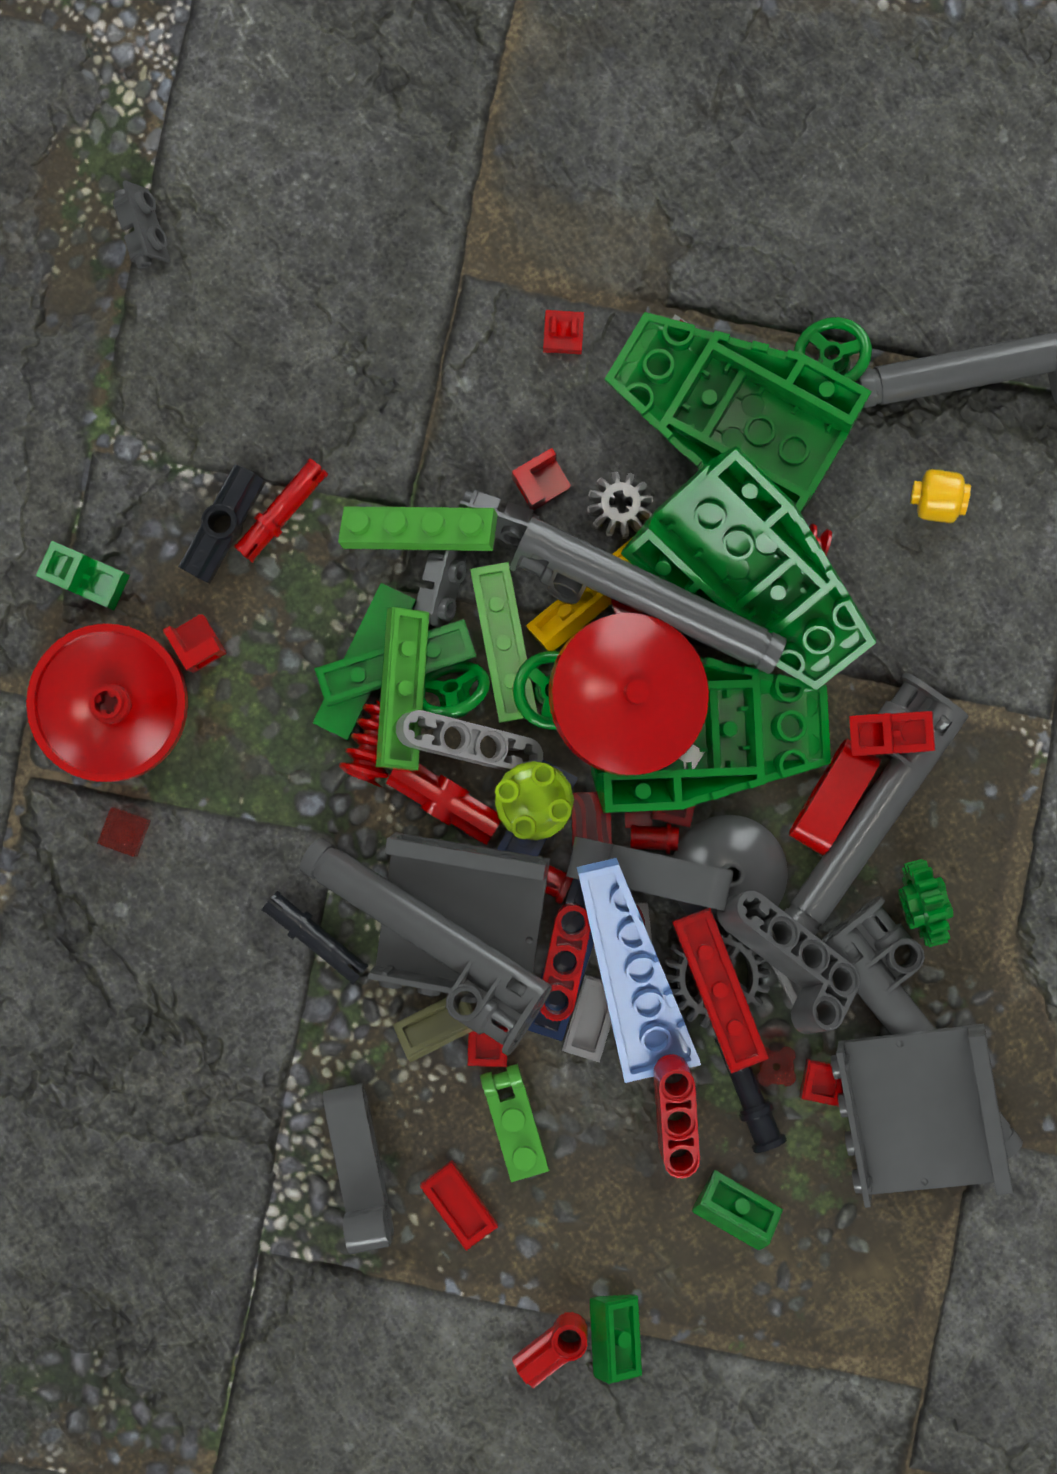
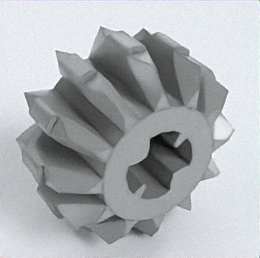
(611, 515)

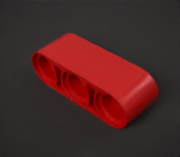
(833, 798)
(565, 941)
(682, 1132)

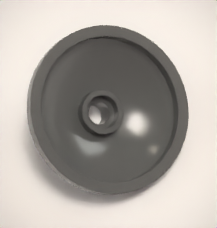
(741, 844)

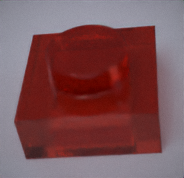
(124, 831)

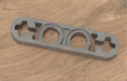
(470, 742)

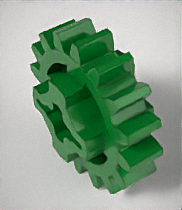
(925, 903)

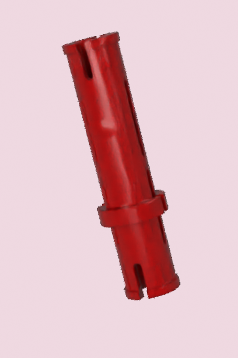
(280, 510)

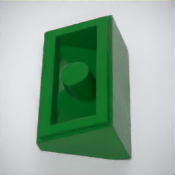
(737, 1211)
(615, 1337)

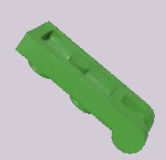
(515, 1124)

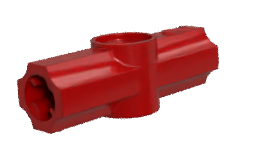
(446, 801)

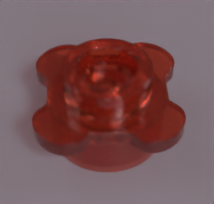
(785, 1074)

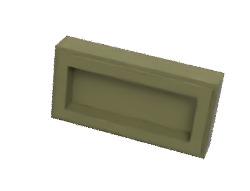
(430, 1029)

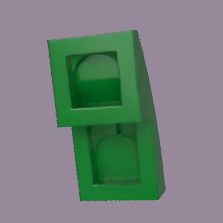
(82, 575)

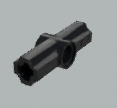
(233, 500)

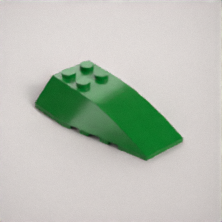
(731, 392)
(752, 553)
(752, 734)

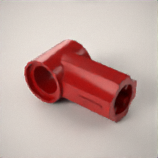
(549, 1351)

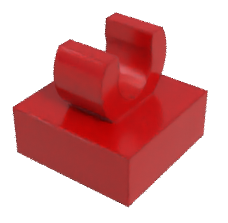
(563, 332)

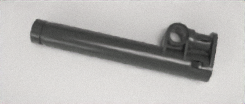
(963, 370)
(572, 565)
(879, 806)
(872, 954)
(501, 986)

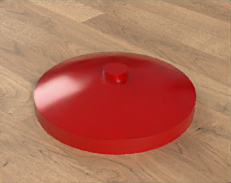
(628, 694)
(107, 703)

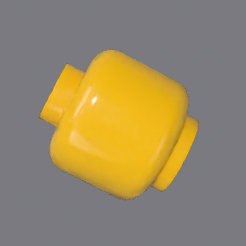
(941, 496)

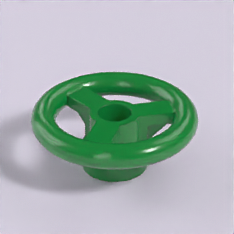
(842, 362)
(530, 670)
(454, 693)

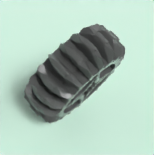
(696, 1005)

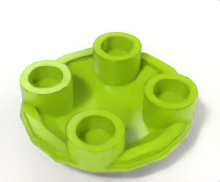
(534, 800)

